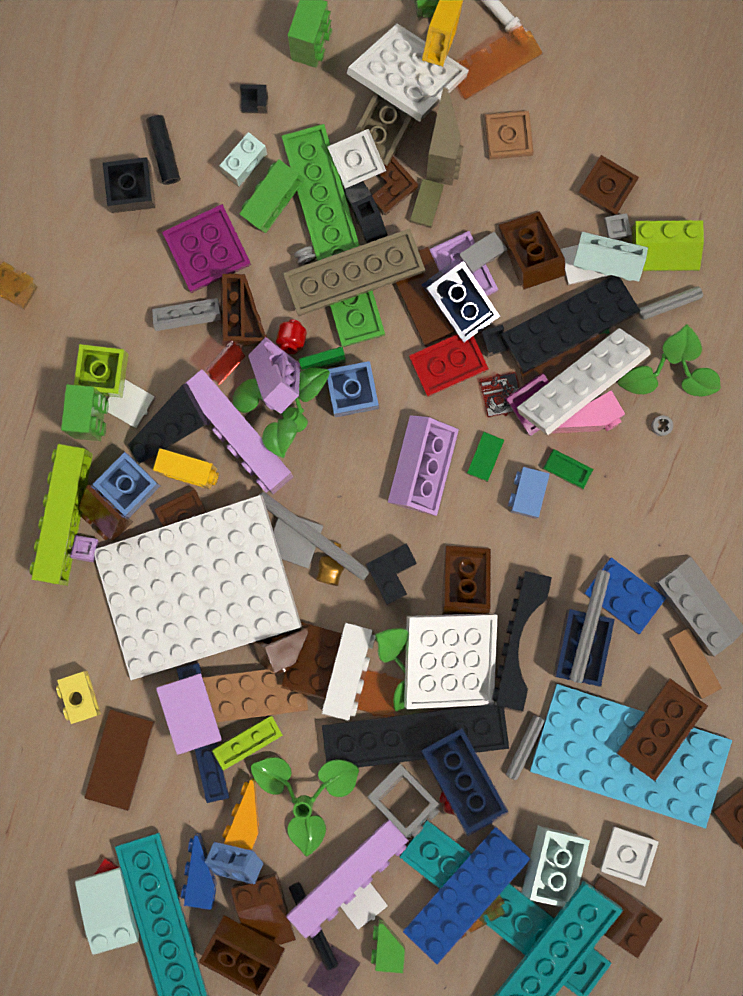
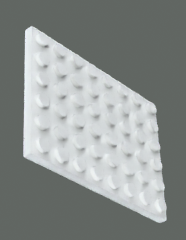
(197, 588)

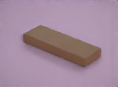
(694, 663)

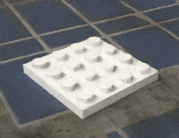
(400, 76)
(450, 660)

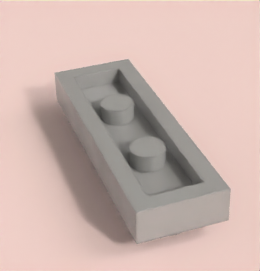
(186, 314)

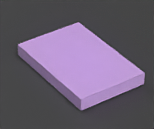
(450, 250)
(188, 714)

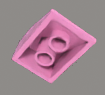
(595, 416)

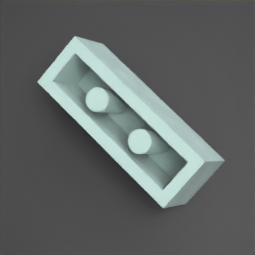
(610, 256)

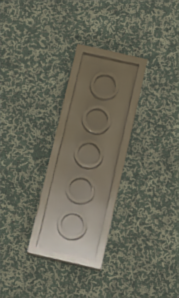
(354, 272)

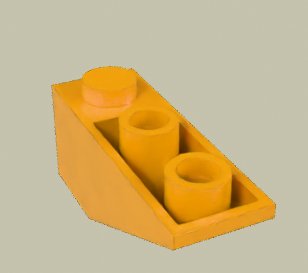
(246, 822)

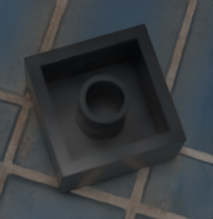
(129, 185)

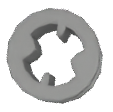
(305, 255)
(669, 426)

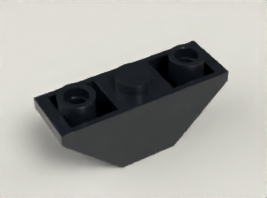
(365, 212)

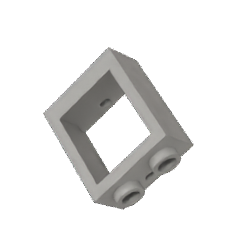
(388, 784)

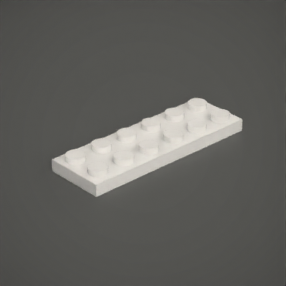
(583, 381)

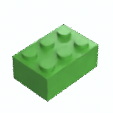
(309, 32)
(84, 413)

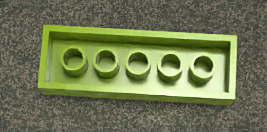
(61, 514)

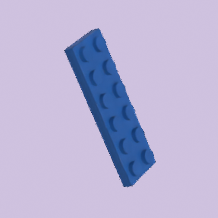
(466, 895)

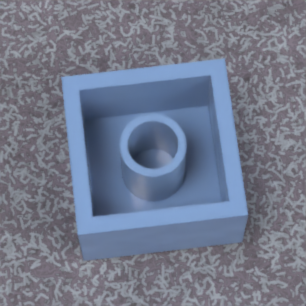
(352, 389)
(126, 485)

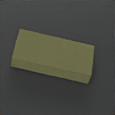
(427, 203)

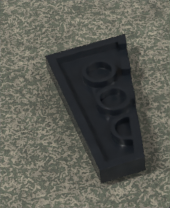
(172, 423)

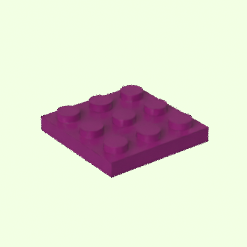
(206, 248)

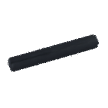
(319, 939)

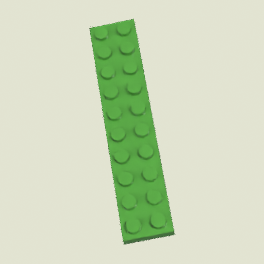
(330, 226)

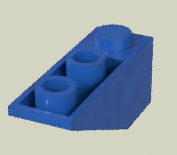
(201, 880)

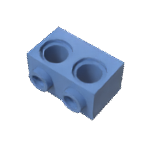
(234, 862)

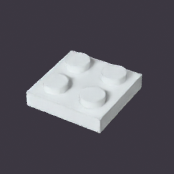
(356, 158)
(629, 856)

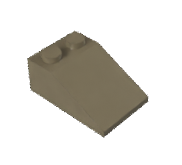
(387, 126)

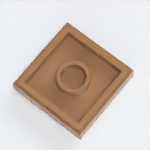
(509, 135)

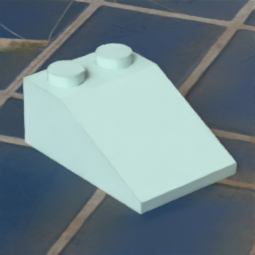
(107, 911)

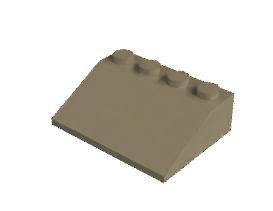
(445, 147)

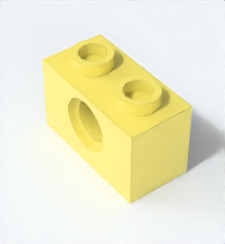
(88, 707)

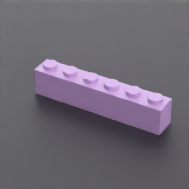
(347, 878)

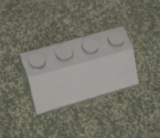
(700, 607)

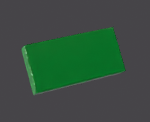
(485, 457)
(568, 469)

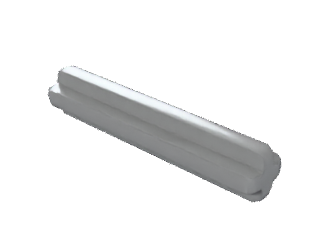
(671, 303)
(525, 747)

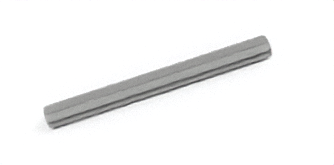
(315, 537)

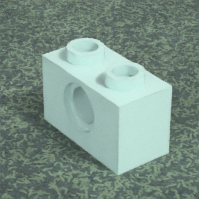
(243, 159)

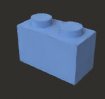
(529, 492)

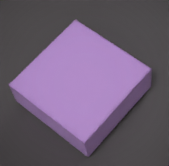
(84, 548)

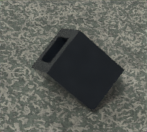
(254, 98)
(492, 341)

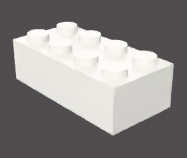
(347, 672)

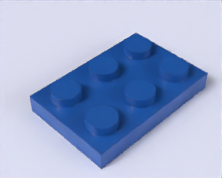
(628, 597)

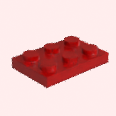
(448, 364)

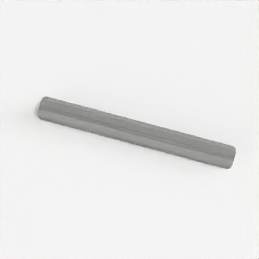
(589, 626)

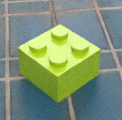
(102, 369)

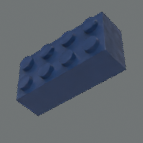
(464, 782)

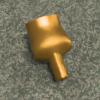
(329, 570)

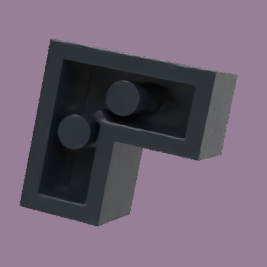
(385, 571)

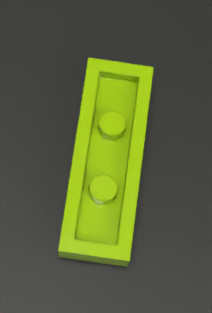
(246, 743)

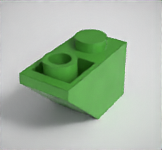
(390, 950)

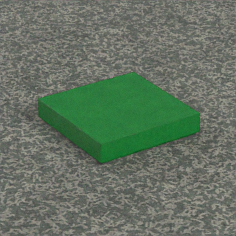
(323, 359)

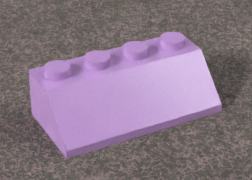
(423, 465)

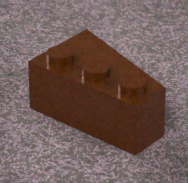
(238, 312)

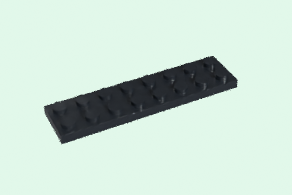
(405, 736)

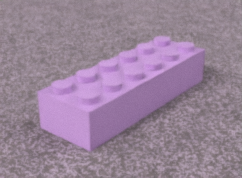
(241, 436)

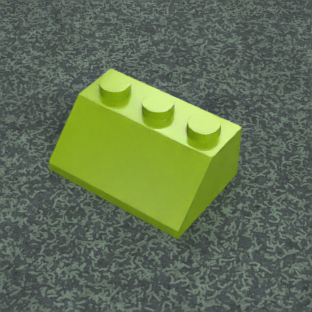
(670, 244)

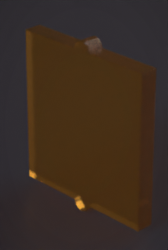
(378, 694)

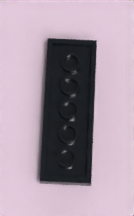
(570, 323)

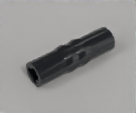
(163, 149)

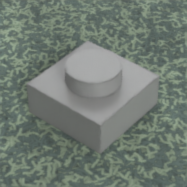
(617, 226)

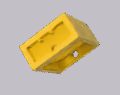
(442, 31)
(186, 469)

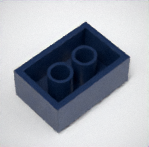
(569, 643)

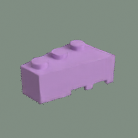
(276, 375)

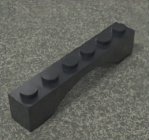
(512, 688)

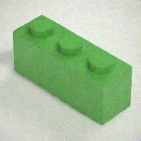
(271, 195)

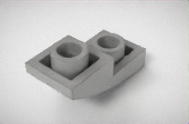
(483, 252)

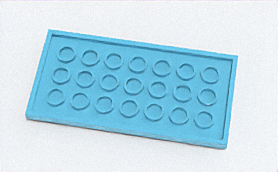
(581, 749)

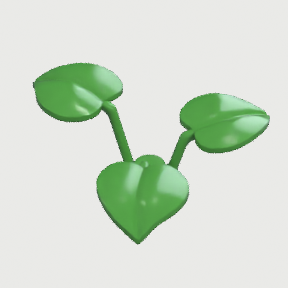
(678, 347)
(280, 435)
(390, 644)
(305, 830)

